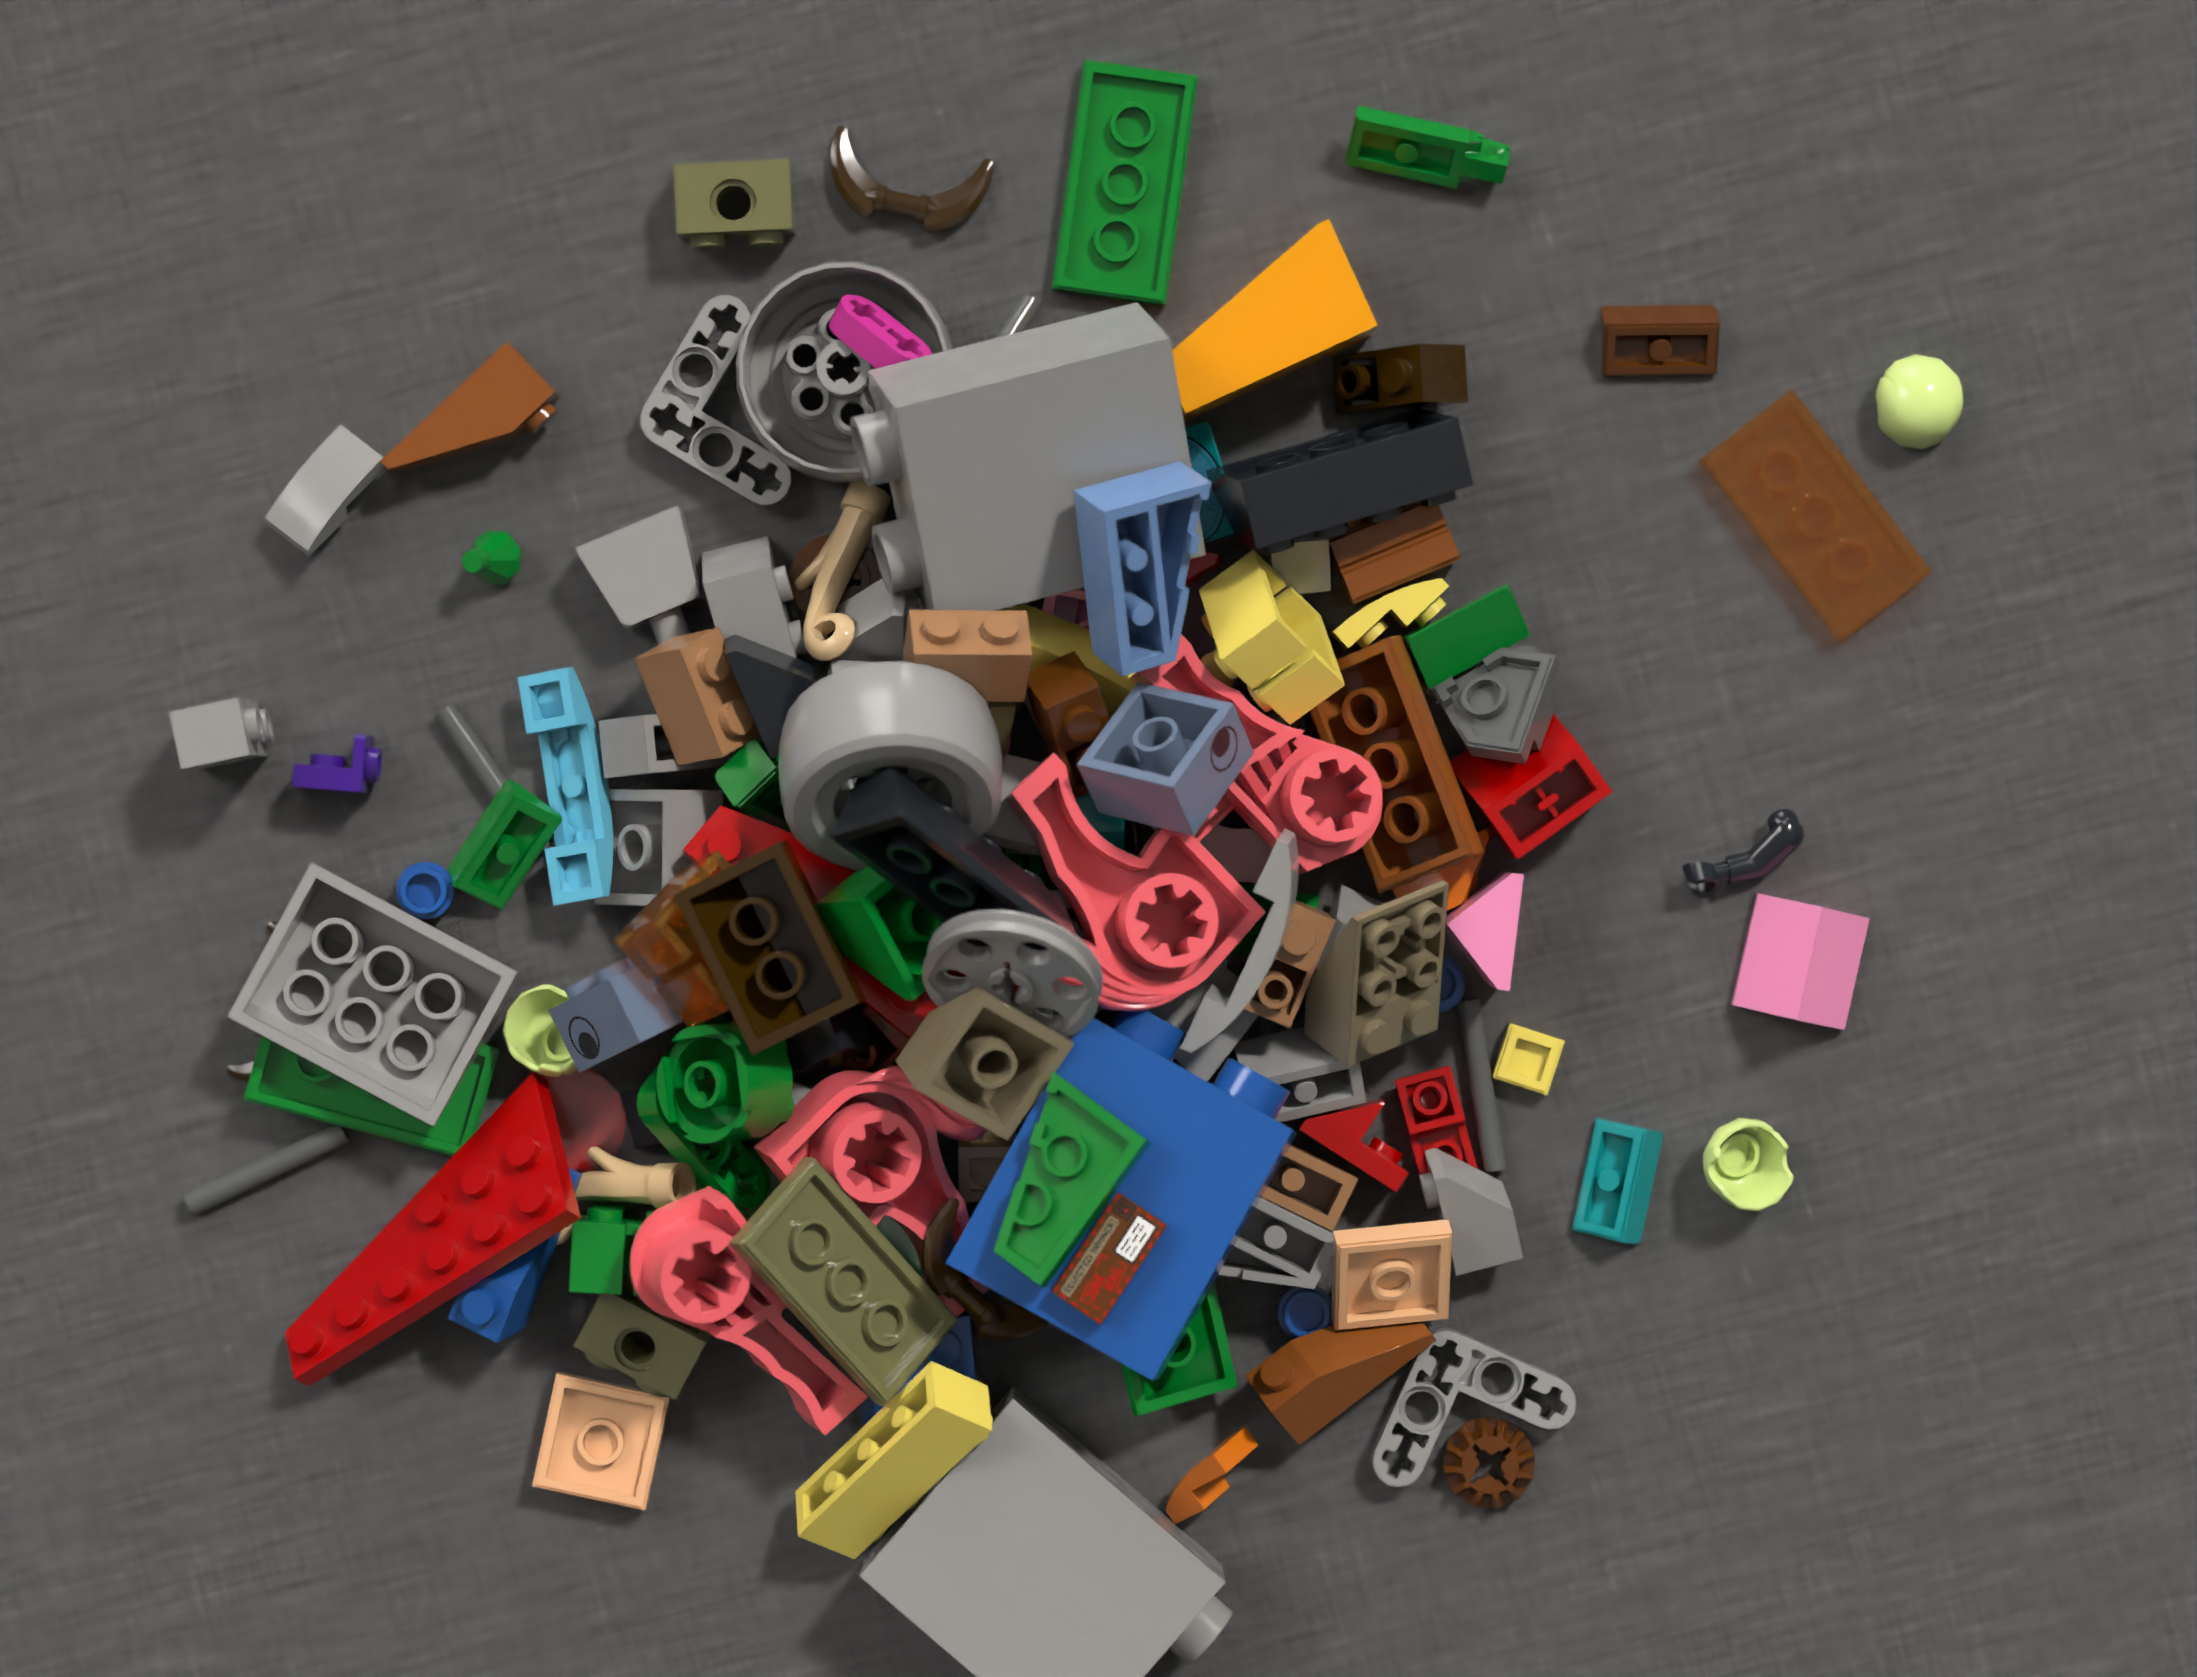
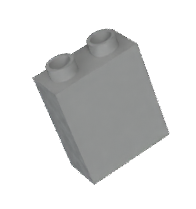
(996, 442)
(1046, 1561)

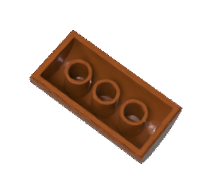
(1391, 726)

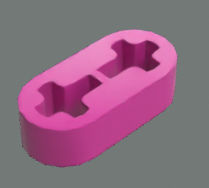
(874, 333)

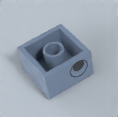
(1165, 758)
(611, 1013)

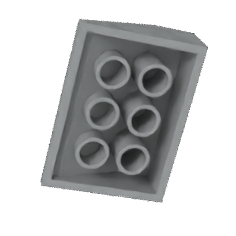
(374, 994)

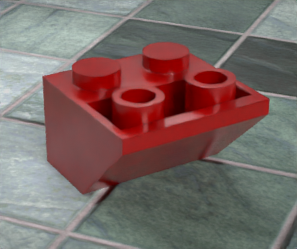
(1535, 798)

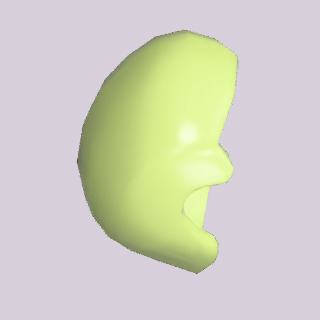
(1918, 401)
(533, 1034)
(1747, 1164)

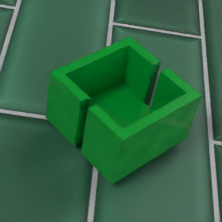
(603, 1248)

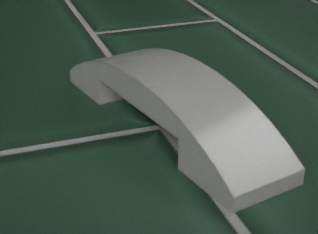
(1278, 884)

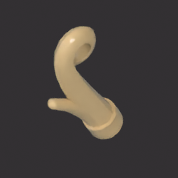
(834, 567)
(632, 1183)

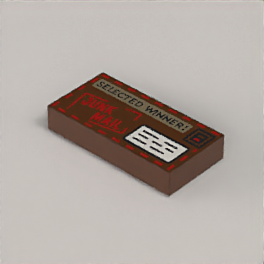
(1109, 1258)

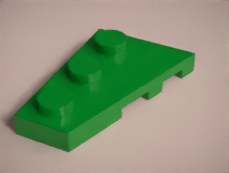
(1068, 1178)

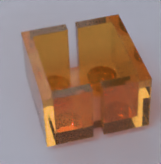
(665, 947)

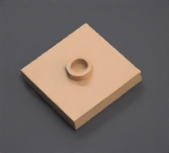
(1391, 1274)
(601, 1441)

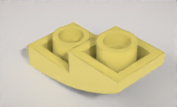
(1410, 603)

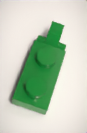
(1423, 149)

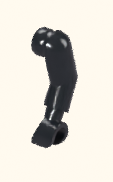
(1782, 840)

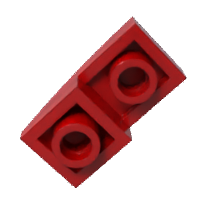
(1434, 1116)

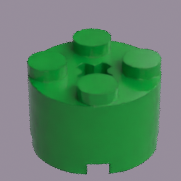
(720, 1088)

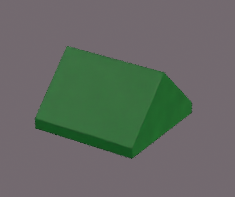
(1196, 1369)

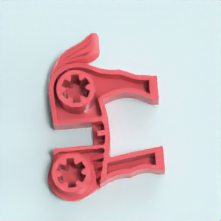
(1174, 909)
(884, 1154)

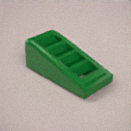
(752, 783)

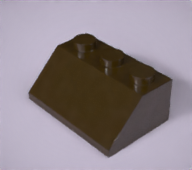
(769, 947)

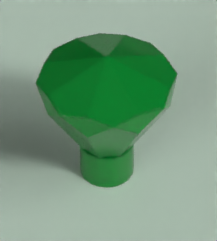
(493, 558)

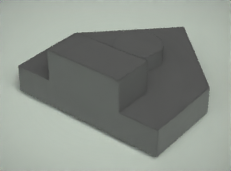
(1502, 704)

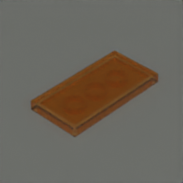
(1815, 516)

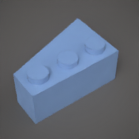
(1136, 562)

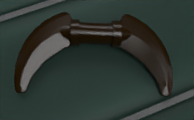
(869, 197)
(993, 1319)

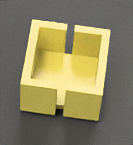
(1269, 641)

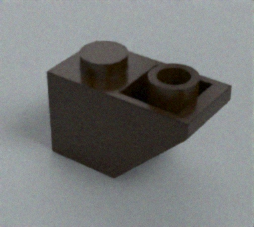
(1400, 378)

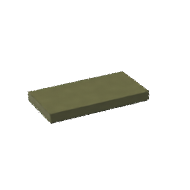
(844, 1280)

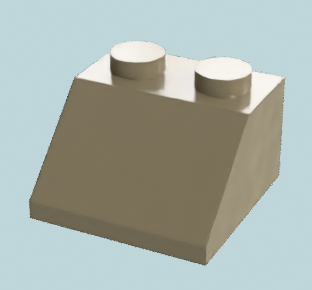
(983, 1059)

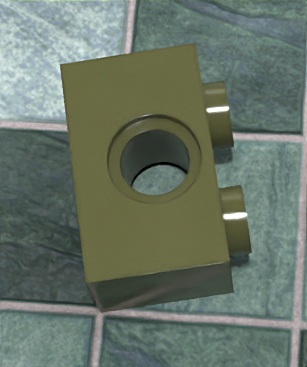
(702, 187)
(656, 1370)

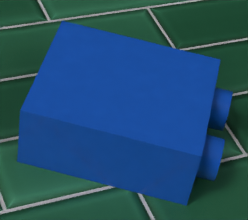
(1199, 1176)

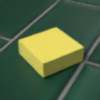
(1527, 1058)

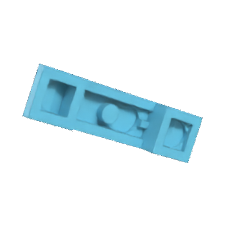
(575, 784)

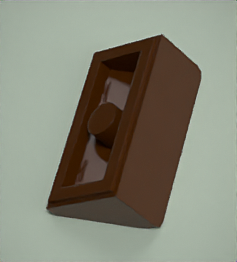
(1659, 340)

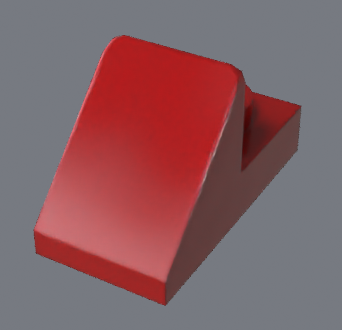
(1343, 1134)

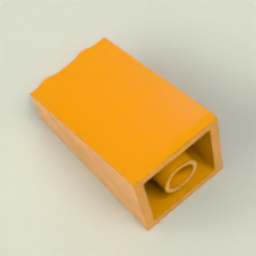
(1275, 325)

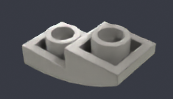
(322, 488)

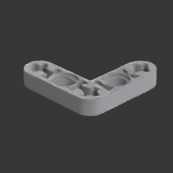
(694, 401)
(1466, 1378)

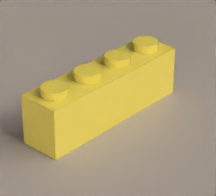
(893, 1460)

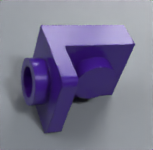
(330, 774)

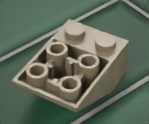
(1380, 978)

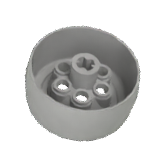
(772, 383)
(882, 720)

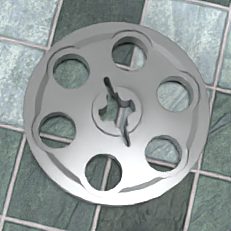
(1031, 970)

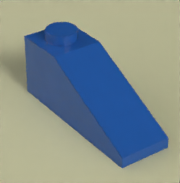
(505, 1299)

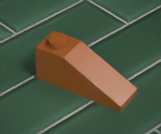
(487, 408)
(1331, 1370)

